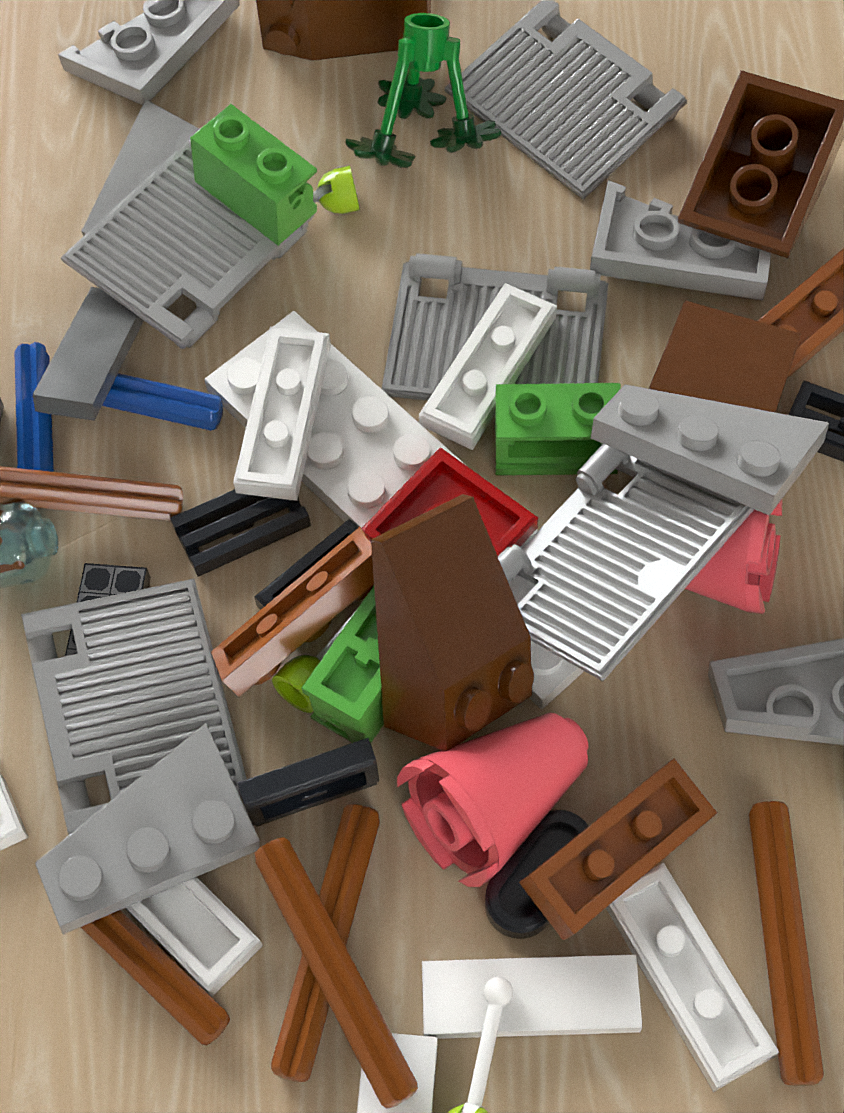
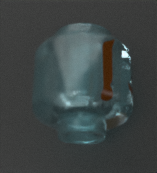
(25, 544)

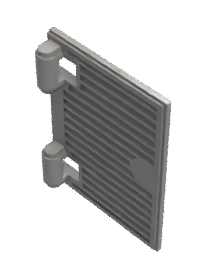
(566, 97)
(170, 243)
(434, 330)
(616, 560)
(129, 692)

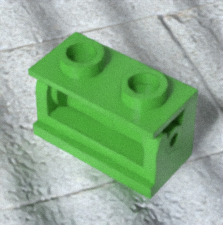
(253, 174)
(547, 426)
(348, 680)

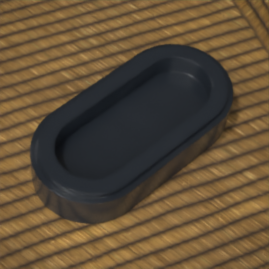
(506, 901)

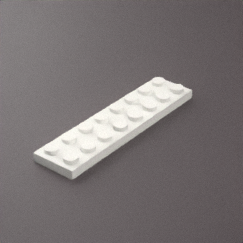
(362, 455)

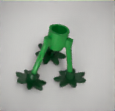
(422, 49)

